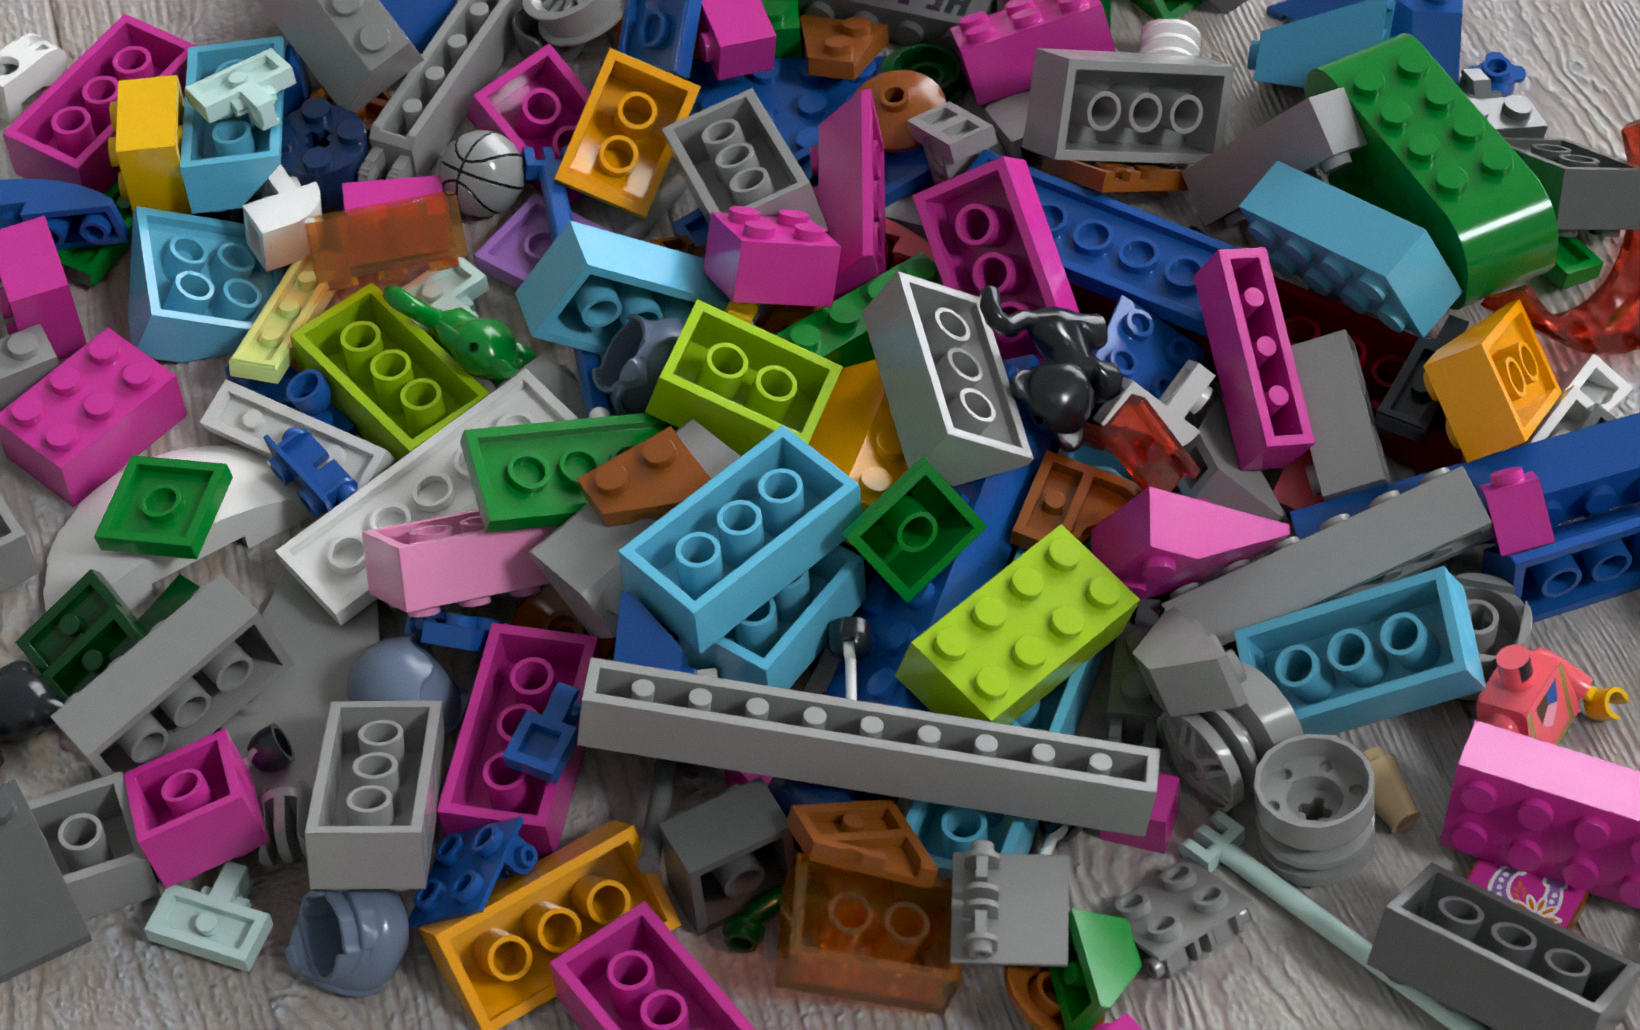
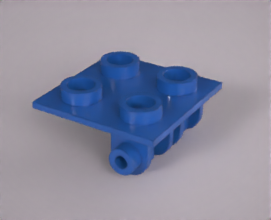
(1146, 347)
(468, 869)

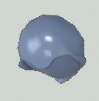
(636, 362)
(406, 672)
(349, 939)

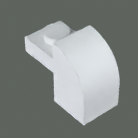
(277, 222)
(1185, 393)

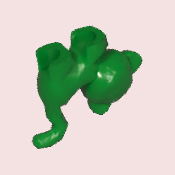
(477, 344)

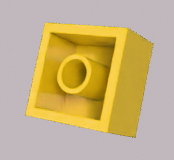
(149, 143)

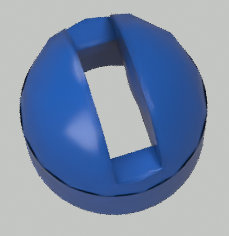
(309, 392)

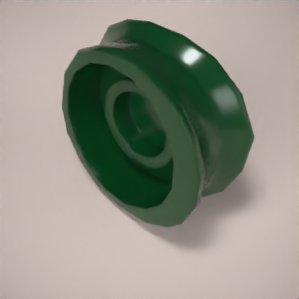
(934, 62)

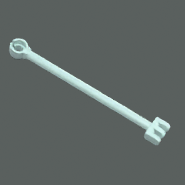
(1223, 844)

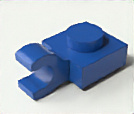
(546, 740)

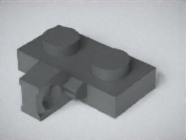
(1509, 115)

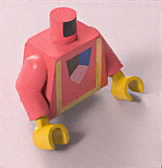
(1541, 693)

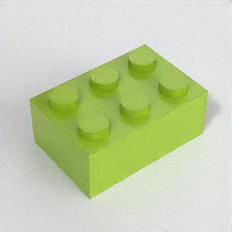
(741, 381)

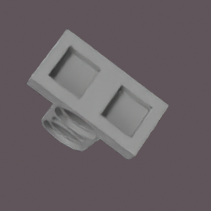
(951, 139)

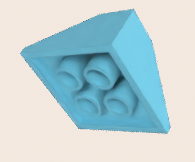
(193, 285)

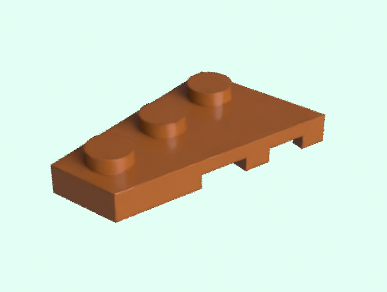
(1119, 177)

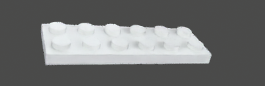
(420, 486)

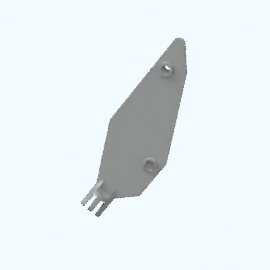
(299, 706)

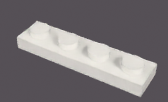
(249, 416)

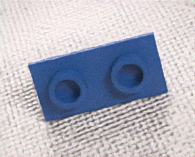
(297, 461)

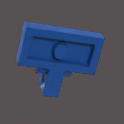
(452, 630)

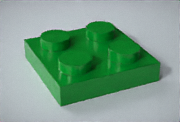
(163, 507)

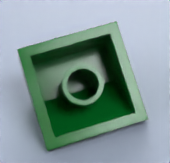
(914, 529)

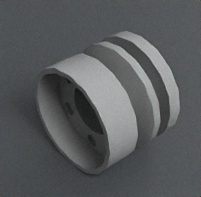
(1221, 748)
(1315, 810)

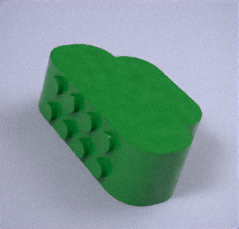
(1441, 167)

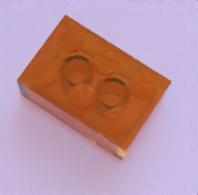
(386, 239)
(866, 938)

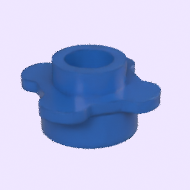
(1501, 72)

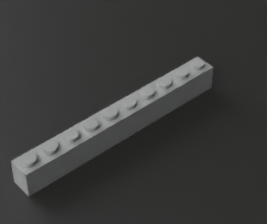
(868, 747)

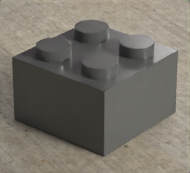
(726, 853)

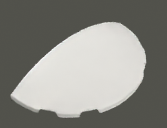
(252, 510)

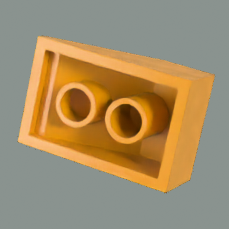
(619, 140)
(1492, 383)

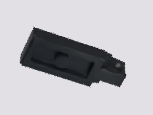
(1407, 405)

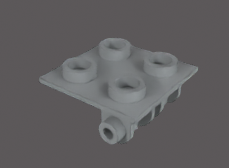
(1009, 908)
(1180, 915)

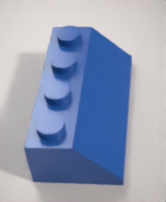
(1583, 566)

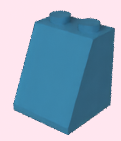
(1295, 48)

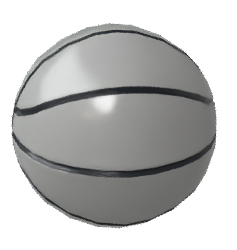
(483, 172)

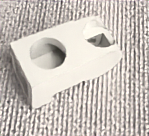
(25, 69)

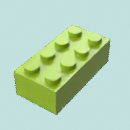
(385, 372)
(1019, 633)

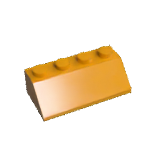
(860, 432)
(503, 955)

